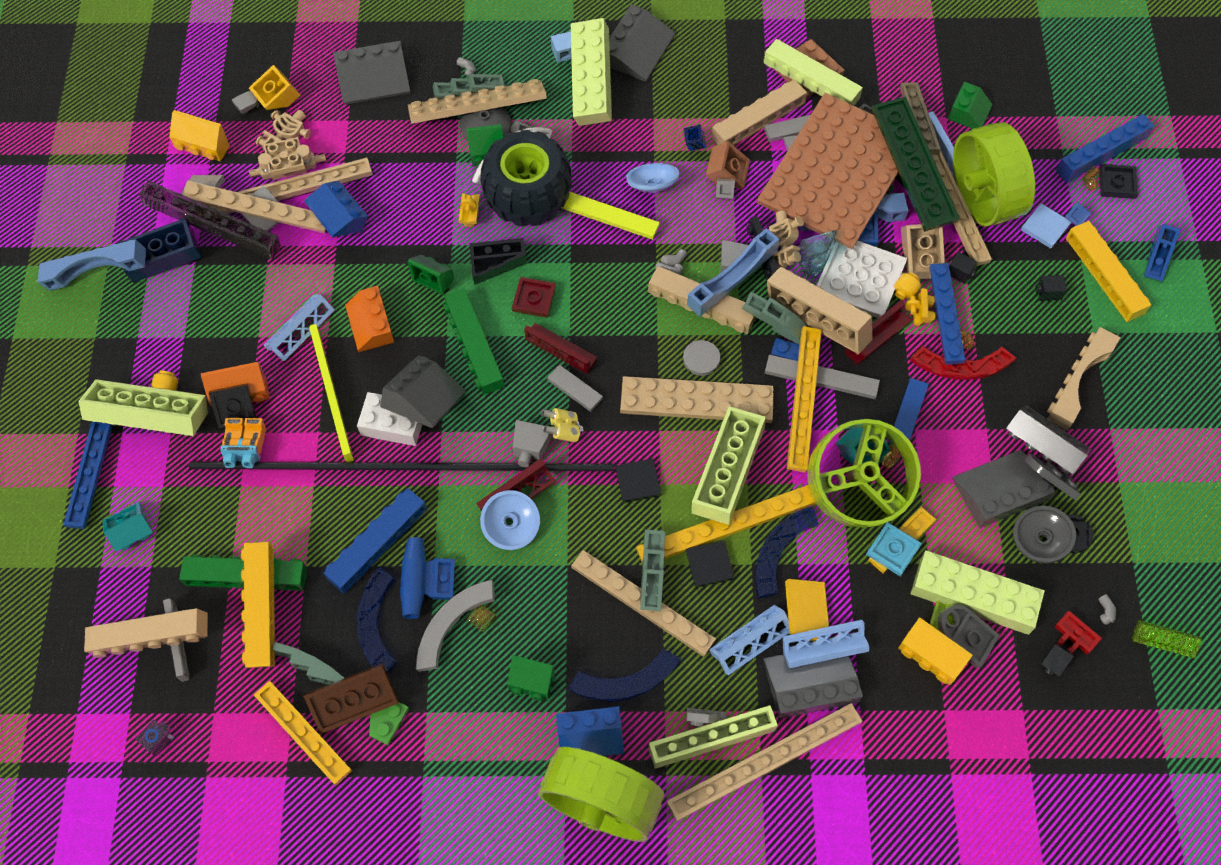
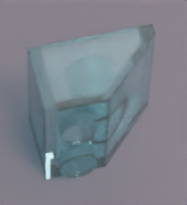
(815, 252)

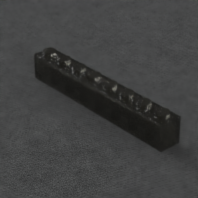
(210, 220)

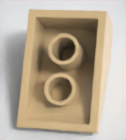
(922, 249)

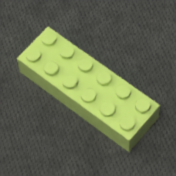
(591, 72)
(143, 407)
(728, 465)
(983, 592)

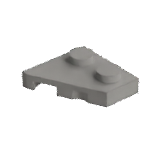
(700, 716)

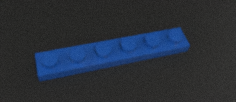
(946, 314)
(88, 475)

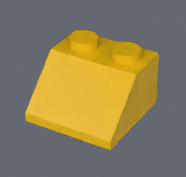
(274, 90)

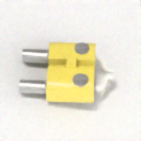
(565, 424)

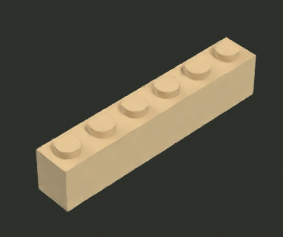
(760, 113)
(676, 289)
(146, 632)

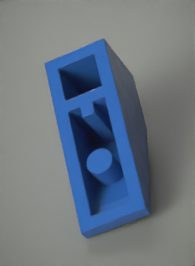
(1161, 251)

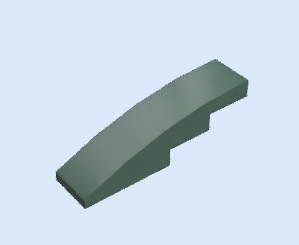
(472, 84)
(652, 570)
(316, 669)

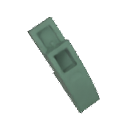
(776, 315)

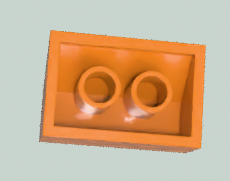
(369, 320)
(233, 376)

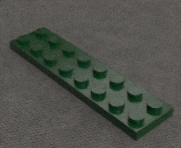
(915, 164)

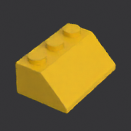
(198, 136)
(934, 651)

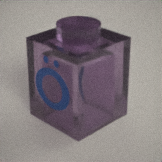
(155, 737)

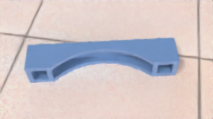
(891, 209)
(62, 271)
(713, 290)

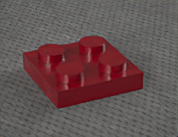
(533, 297)

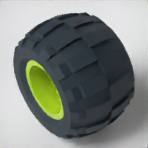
(512, 187)

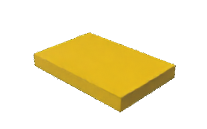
(806, 606)

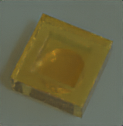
(481, 618)

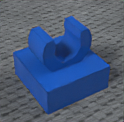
(1078, 214)

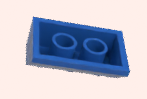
(336, 209)
(592, 731)

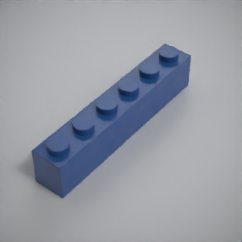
(1104, 148)
(375, 540)

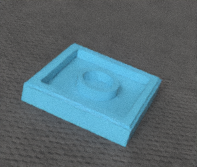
(893, 549)

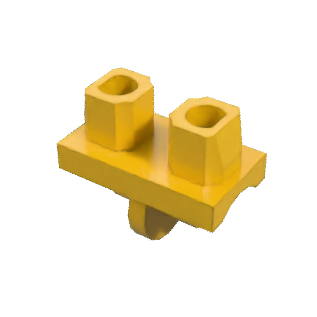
(469, 209)
(919, 307)

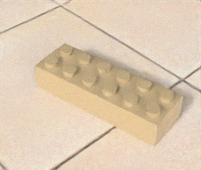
(821, 310)

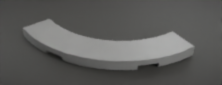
(446, 618)

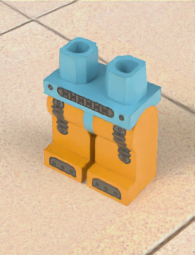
(242, 441)

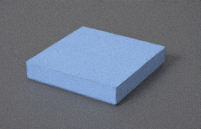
(1046, 226)

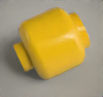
(907, 286)
(165, 380)

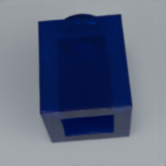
(695, 137)

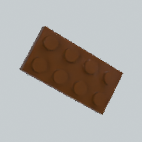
(351, 698)

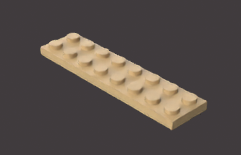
(478, 101)
(693, 398)

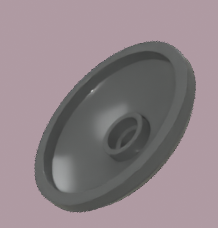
(486, 118)
(1047, 523)

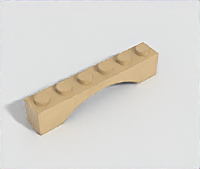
(1068, 406)

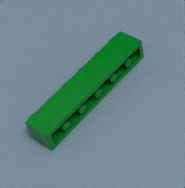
(474, 342)
(227, 572)

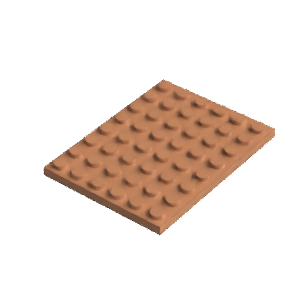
(833, 172)

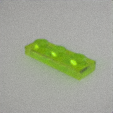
(1166, 639)

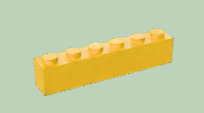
(1108, 271)
(258, 605)

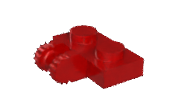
(1077, 632)

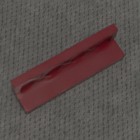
(882, 331)
(560, 347)
(524, 479)

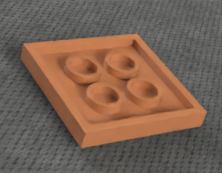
(813, 51)

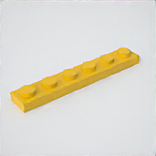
(302, 733)

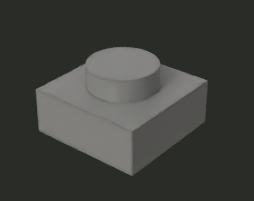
(725, 188)

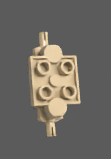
(285, 160)

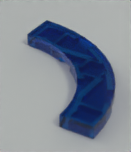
(774, 546)
(368, 619)
(627, 686)

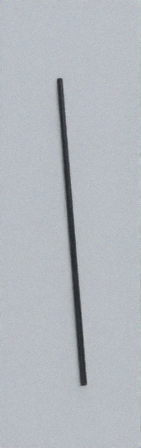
(400, 466)

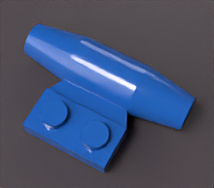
(423, 577)

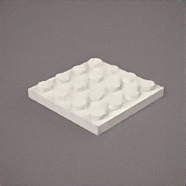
(862, 276)

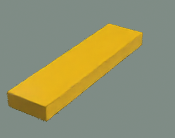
(914, 527)

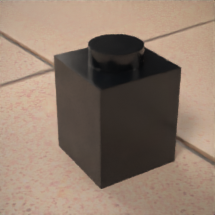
(962, 268)
(1051, 288)
(1056, 659)

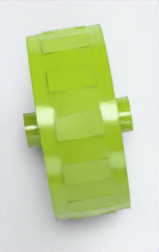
(994, 173)
(862, 473)
(601, 794)

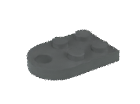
(1049, 472)
(968, 632)

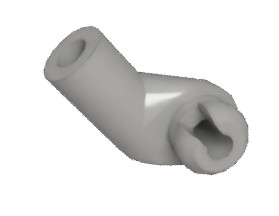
(470, 68)
(671, 260)
(676, 269)
(1110, 610)

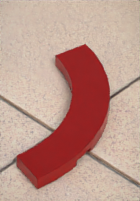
(966, 371)

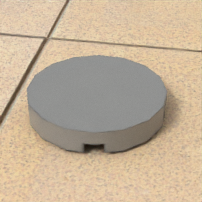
(701, 357)

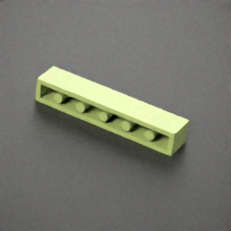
(811, 73)
(712, 736)

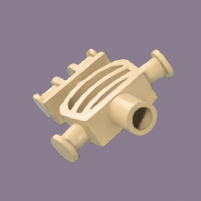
(292, 128)
(788, 235)

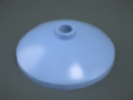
(652, 177)
(514, 506)

